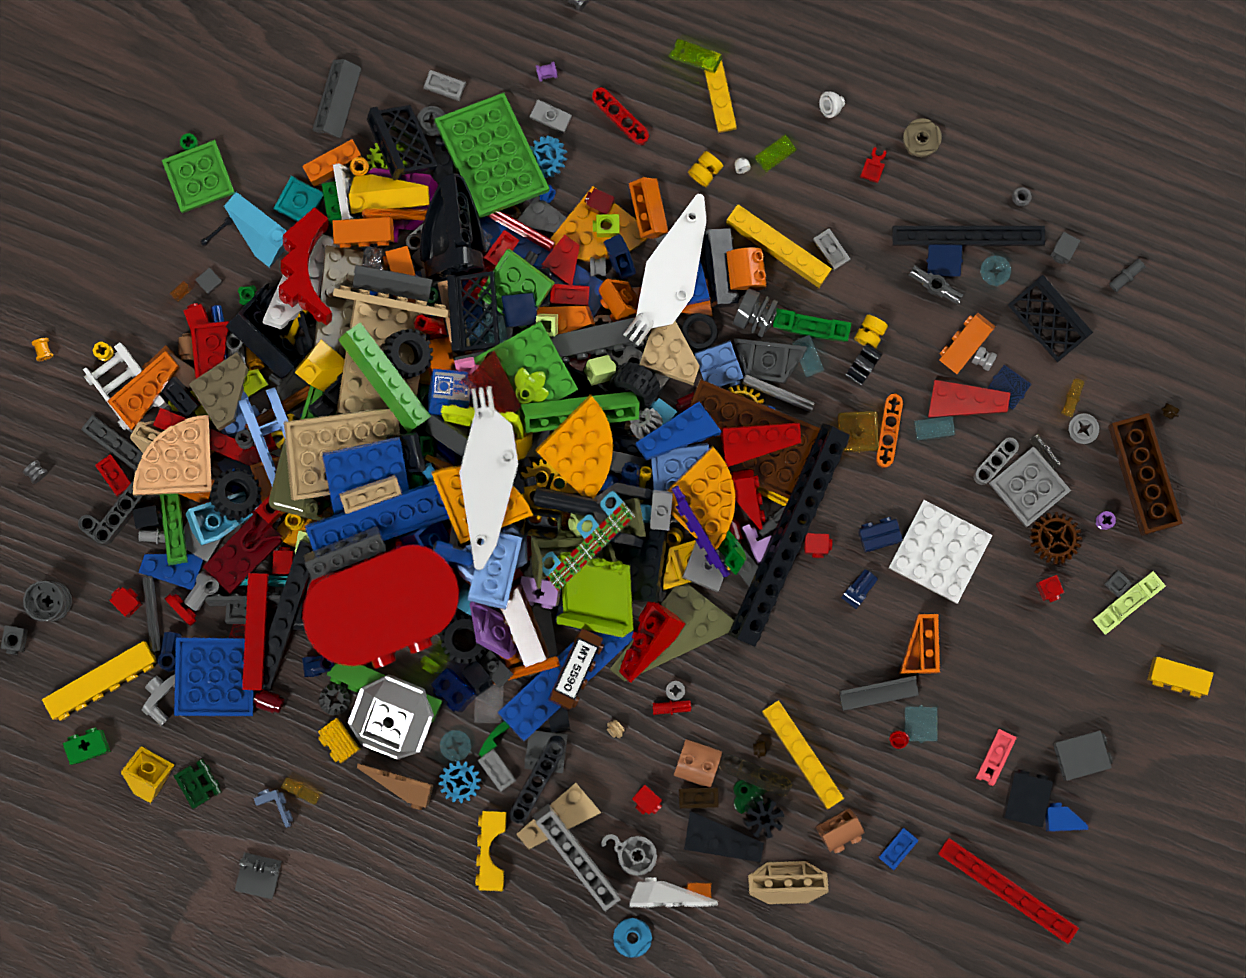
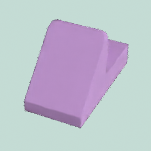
(757, 547)

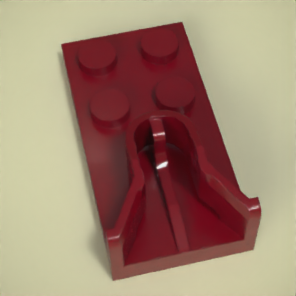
(243, 552)

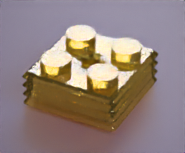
(867, 423)

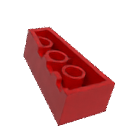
(749, 442)

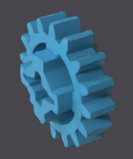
(555, 153)
(457, 791)

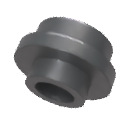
(1023, 191)

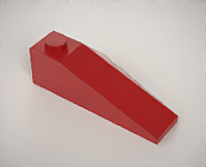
(655, 634)

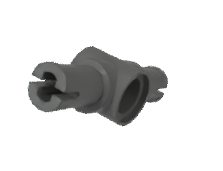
(926, 280)

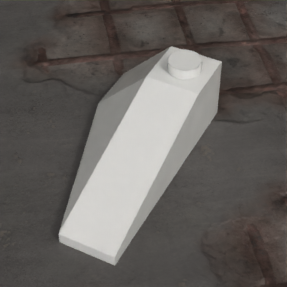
(661, 893)

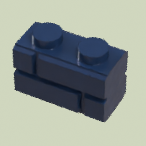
(619, 257)
(880, 535)

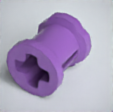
(546, 71)
(1111, 521)

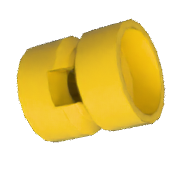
(705, 169)
(872, 329)

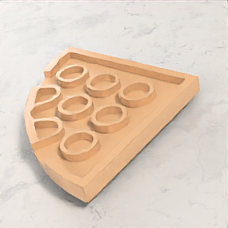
(177, 460)

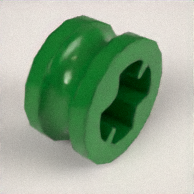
(184, 138)

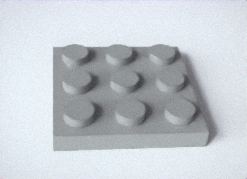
(1029, 487)

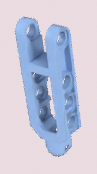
(258, 432)

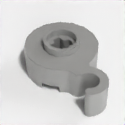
(625, 852)

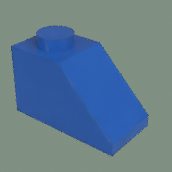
(1062, 819)

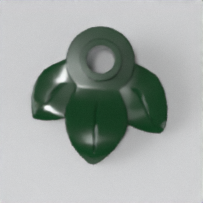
(741, 799)

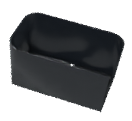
(529, 529)

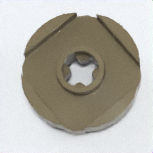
(915, 146)

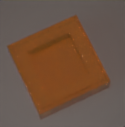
(180, 291)

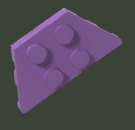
(491, 630)

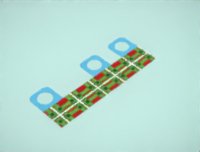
(593, 542)

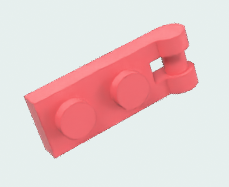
(996, 756)

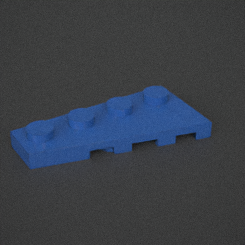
(679, 432)

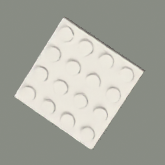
(940, 551)

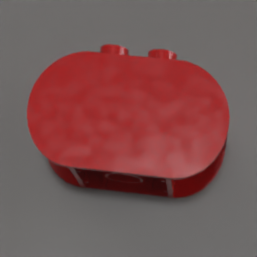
(381, 605)

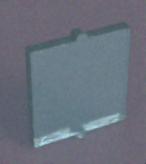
(921, 723)

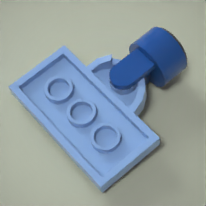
(494, 581)

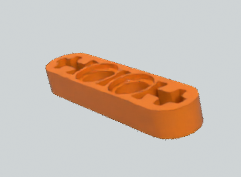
(891, 431)

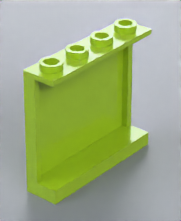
(598, 598)

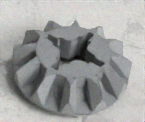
(1092, 431)

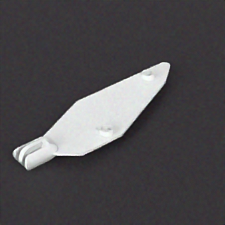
(671, 272)
(487, 475)

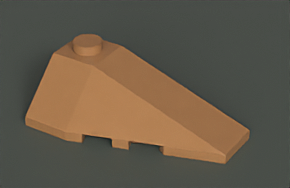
(408, 789)

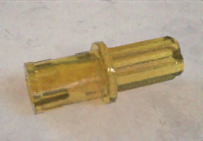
(1073, 397)
(300, 791)

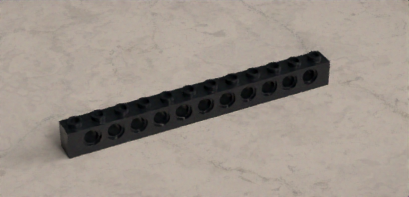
(780, 539)

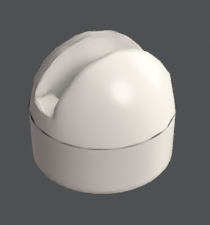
(742, 165)

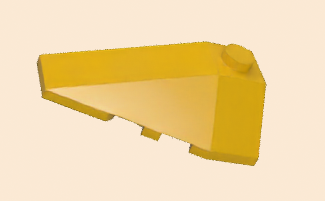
(385, 193)

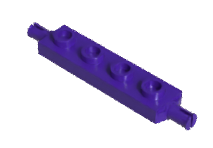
(694, 526)

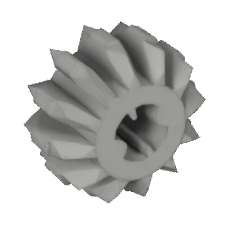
(648, 422)

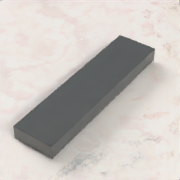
(113, 442)

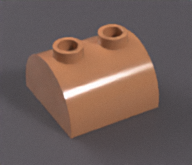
(698, 763)
(840, 830)

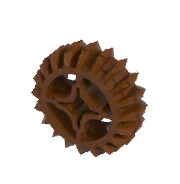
(1065, 524)

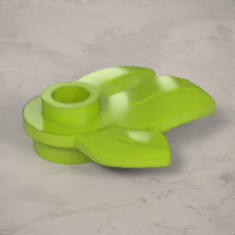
(532, 384)

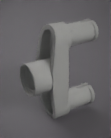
(158, 689)

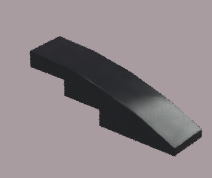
(328, 401)

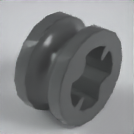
(244, 445)

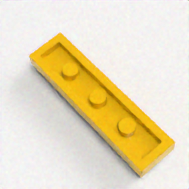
(720, 100)

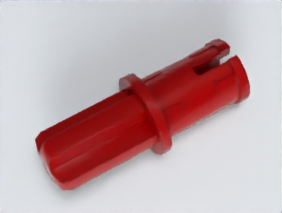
(671, 707)

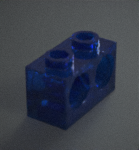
(457, 686)

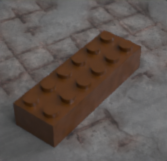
(1145, 474)

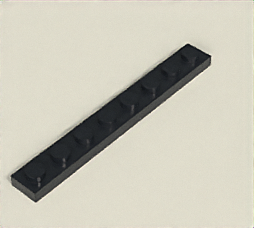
(968, 235)
(286, 614)

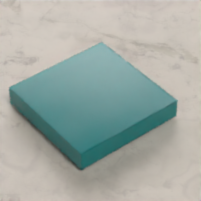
(298, 199)

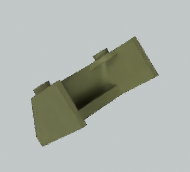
(280, 493)
(564, 542)

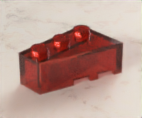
(491, 373)

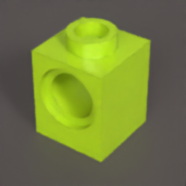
(613, 219)

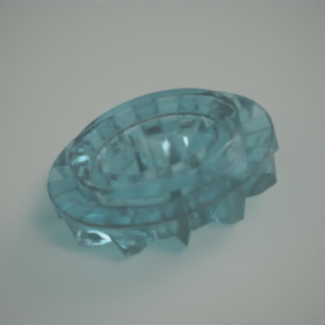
(1001, 264)
(446, 742)

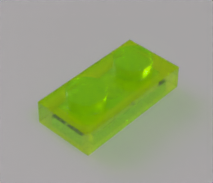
(775, 153)
(430, 665)

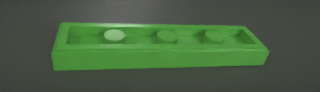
(173, 529)

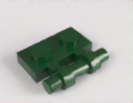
(192, 786)

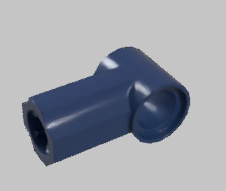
(630, 475)
(857, 592)
(168, 650)
(316, 665)

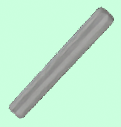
(778, 393)

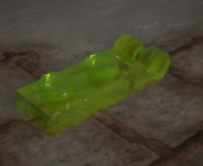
(696, 56)

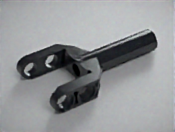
(591, 506)

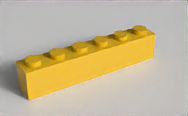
(778, 246)
(100, 680)
(802, 755)

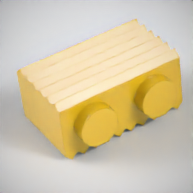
(338, 740)

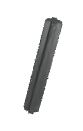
(152, 614)

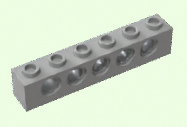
(576, 857)

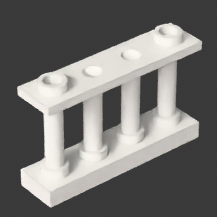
(132, 370)

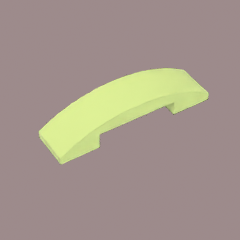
(1128, 602)

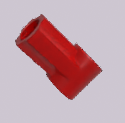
(431, 325)

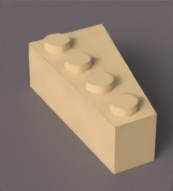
(571, 807)

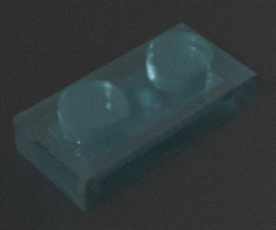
(811, 361)
(934, 428)

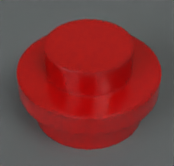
(899, 739)

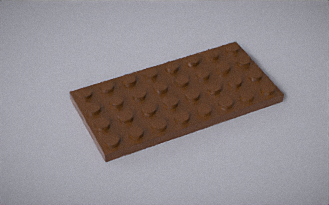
(775, 470)

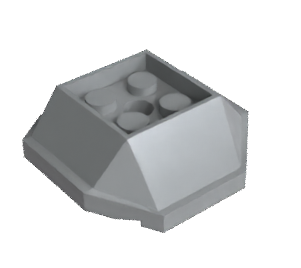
(401, 702)

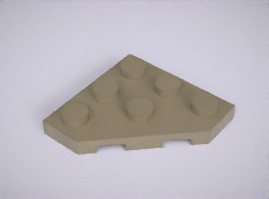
(222, 390)

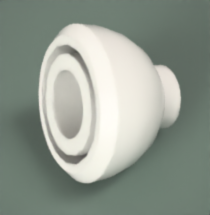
(831, 104)

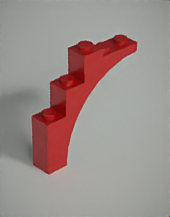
(294, 266)

